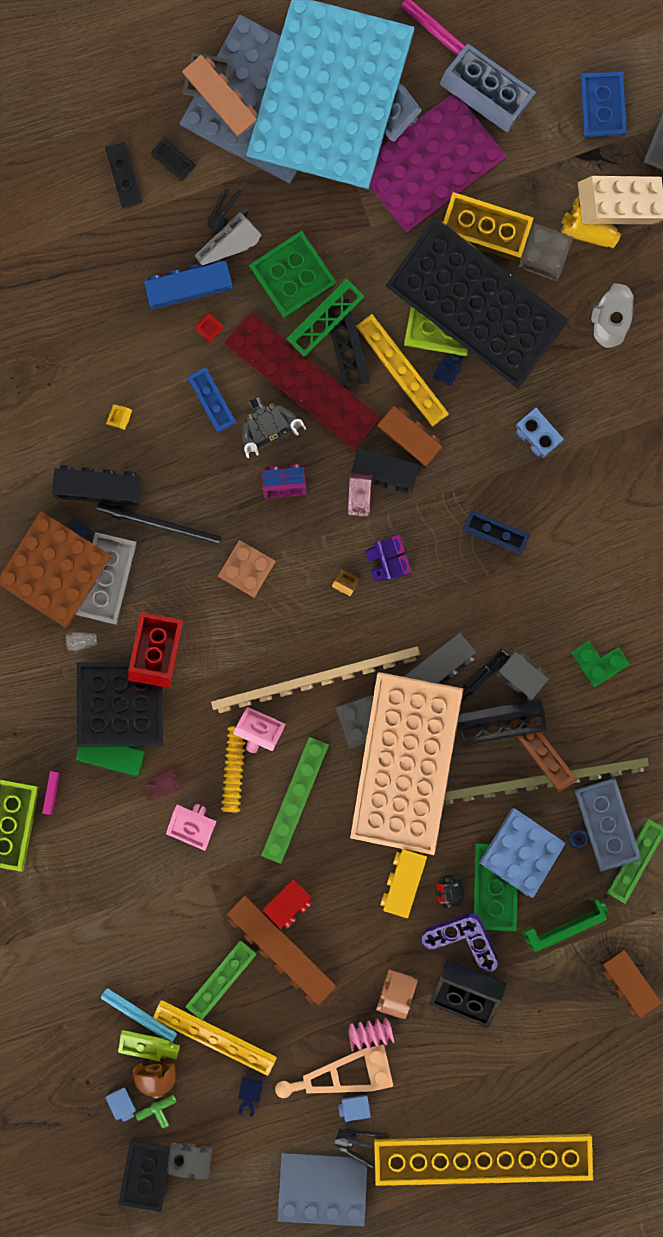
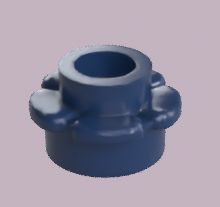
(573, 839)

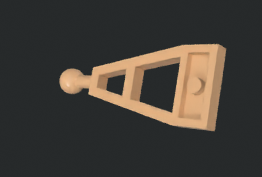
(376, 1065)

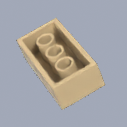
(621, 200)

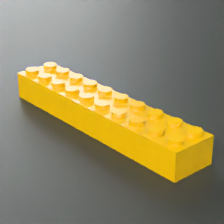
(483, 1159)

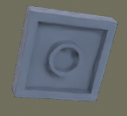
(402, 113)

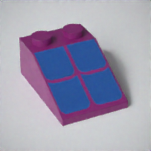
(284, 481)

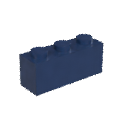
(495, 533)

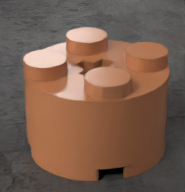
(397, 994)

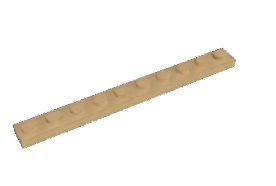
(306, 683)

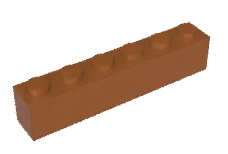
(281, 950)

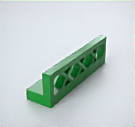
(320, 312)

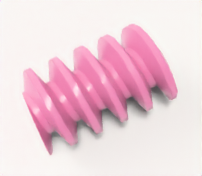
(370, 1033)

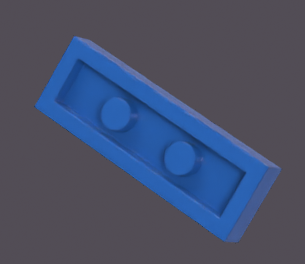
(211, 400)

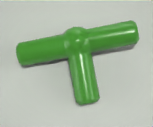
(156, 1108)

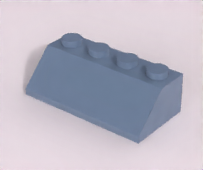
(487, 88)

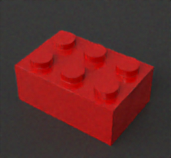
(155, 650)

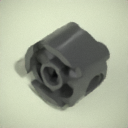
(189, 1161)

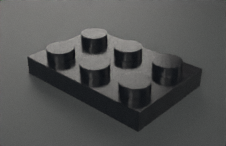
(145, 1176)

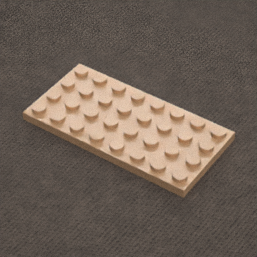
(406, 763)

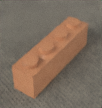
(220, 96)

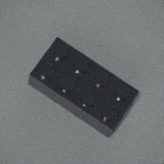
(97, 486)

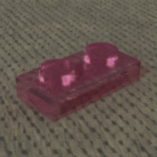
(359, 495)

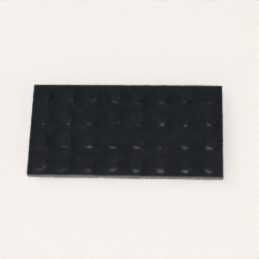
(477, 302)

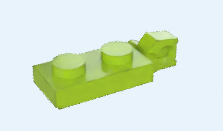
(147, 1046)

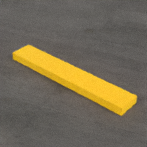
(402, 370)
(214, 1038)

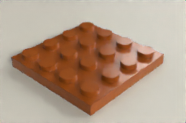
(54, 569)

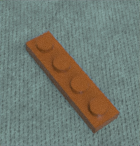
(546, 757)

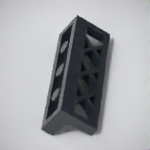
(355, 348)
(500, 715)

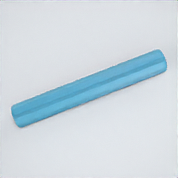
(138, 1015)

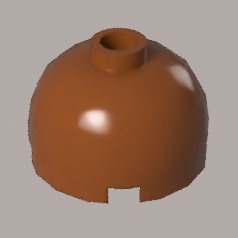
(155, 1077)

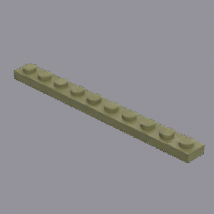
(532, 783)

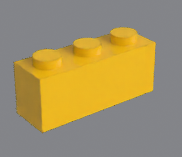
(403, 883)

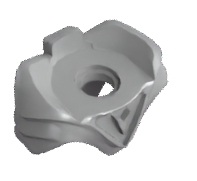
(616, 300)

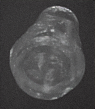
(80, 640)

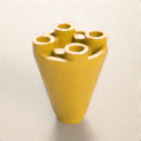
(598, 234)

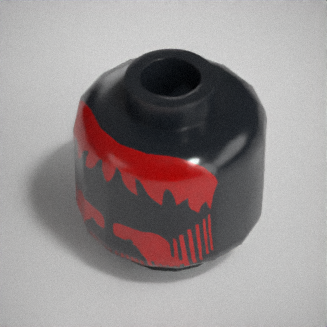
(449, 891)

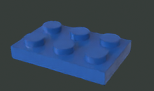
(603, 104)

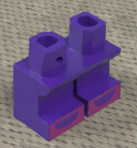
(387, 550)

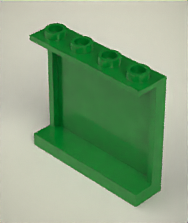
(540, 942)

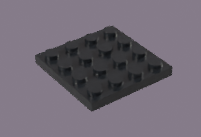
(115, 709)

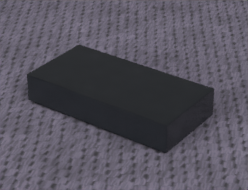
(173, 159)

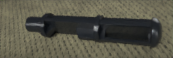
(484, 673)

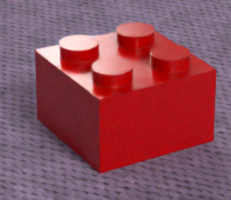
(287, 904)

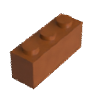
(410, 436)
(630, 984)

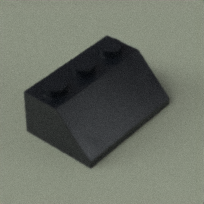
(467, 993)

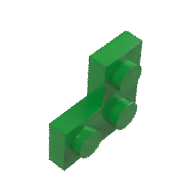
(597, 668)

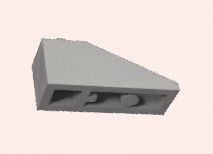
(232, 239)

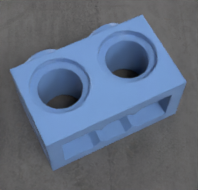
(544, 429)

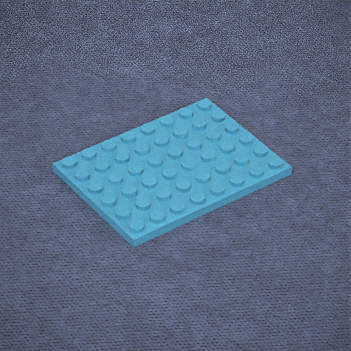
(330, 92)

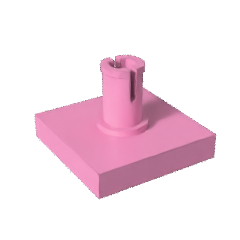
(259, 730)
(191, 826)

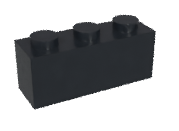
(386, 470)

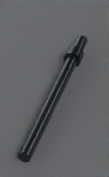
(119, 512)

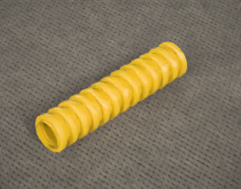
(233, 772)

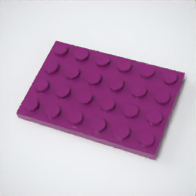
(431, 161)

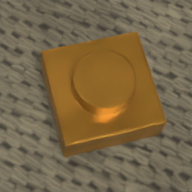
(345, 582)

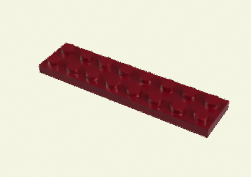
(302, 381)

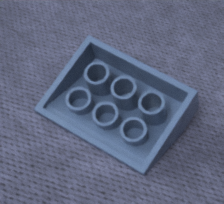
(322, 1189)

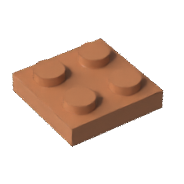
(246, 569)

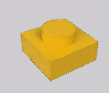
(119, 417)

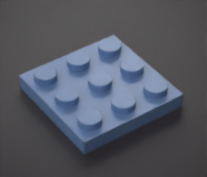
(522, 853)

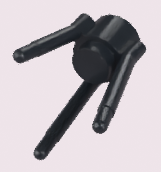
(218, 221)
(346, 1140)

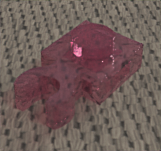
(165, 784)

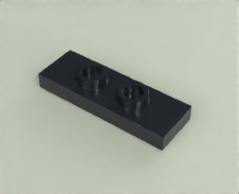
(123, 175)

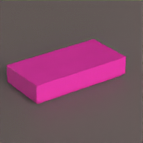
(51, 793)

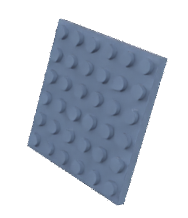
(253, 54)

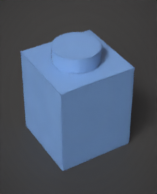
(121, 1104)
(354, 1108)

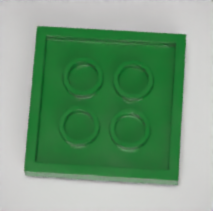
(292, 274)

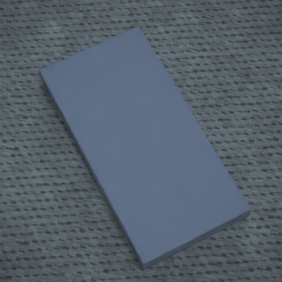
(607, 824)

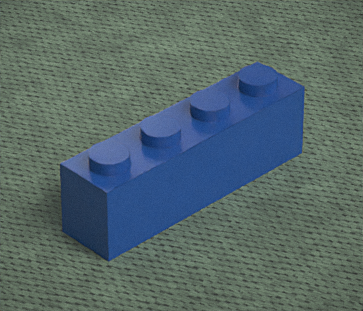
(188, 284)

